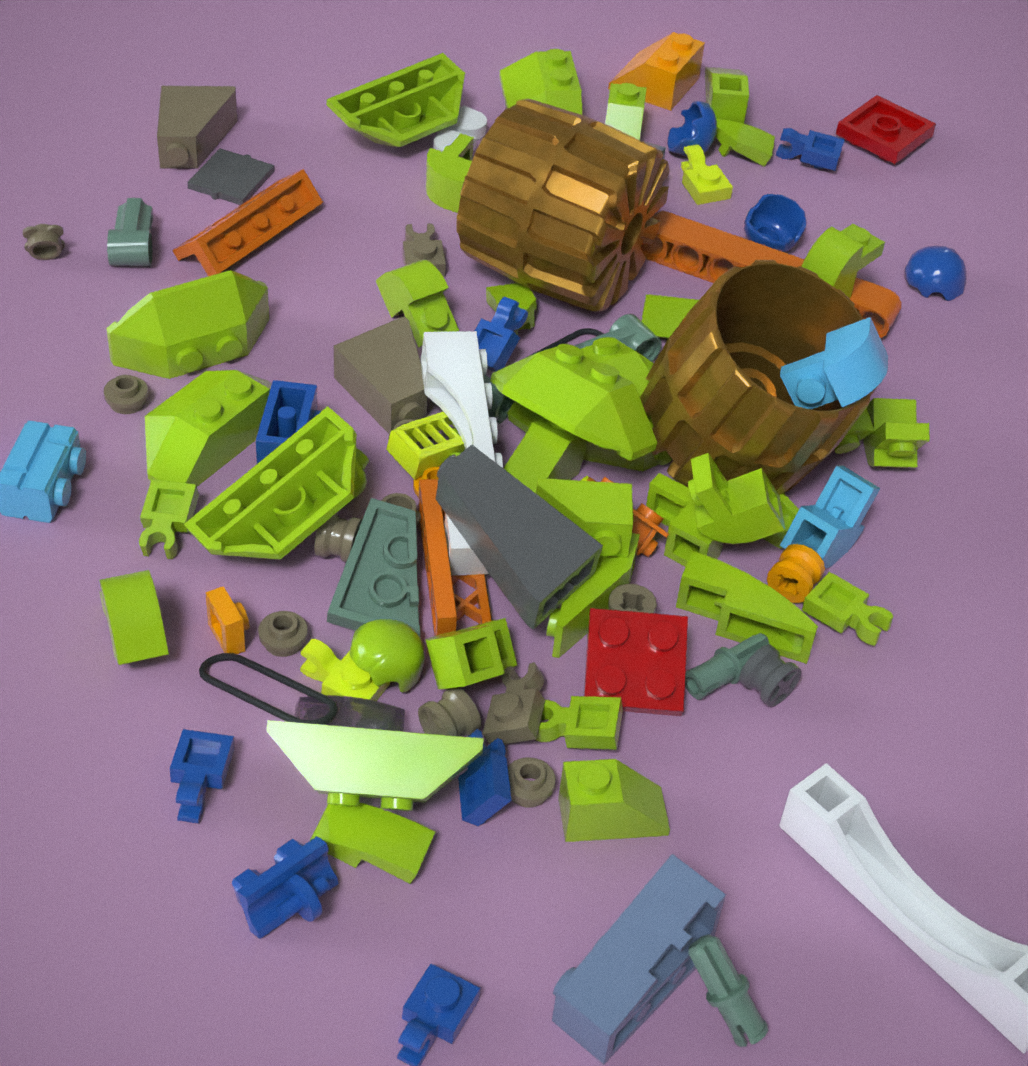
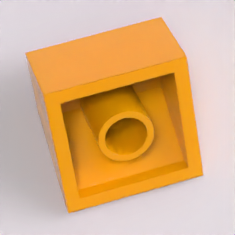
(665, 69)

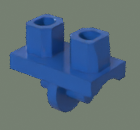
(286, 888)

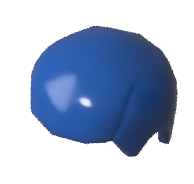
(698, 128)
(775, 222)
(937, 270)

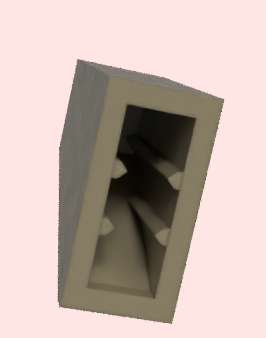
(193, 123)
(383, 373)

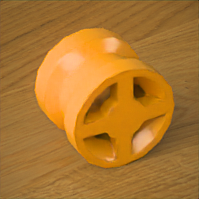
(796, 572)

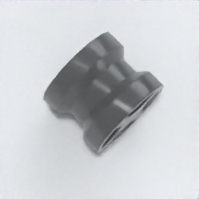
(770, 675)

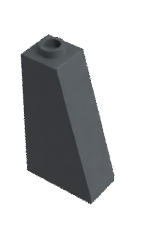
(516, 534)

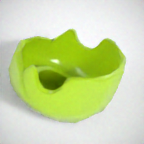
(389, 652)

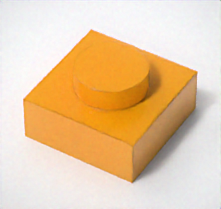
(226, 620)

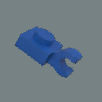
(816, 148)
(499, 334)
(199, 763)
(485, 783)
(434, 1010)

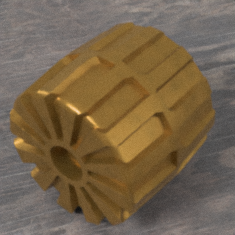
(561, 203)
(722, 383)

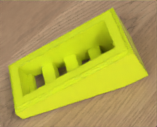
(416, 460)

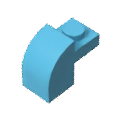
(844, 372)
(836, 518)

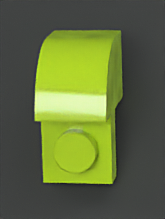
(447, 172)
(841, 254)
(419, 295)
(895, 434)
(677, 508)
(736, 508)
(133, 617)
(471, 654)

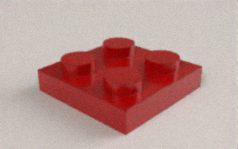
(885, 129)
(637, 660)

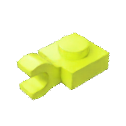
(704, 182)
(337, 675)

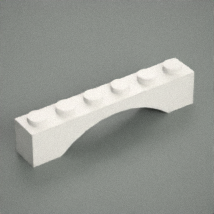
(455, 382)
(846, 839)

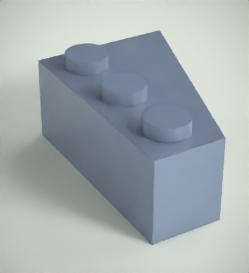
(637, 960)

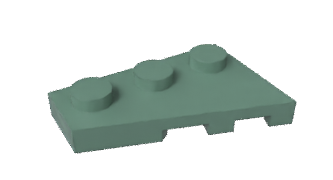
(380, 571)

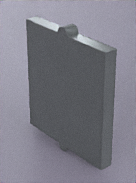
(231, 176)

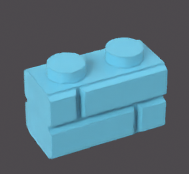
(40, 471)

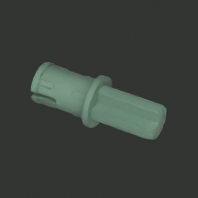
(722, 667)
(727, 990)

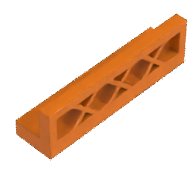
(251, 223)
(444, 604)

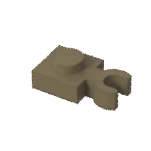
(423, 247)
(518, 711)

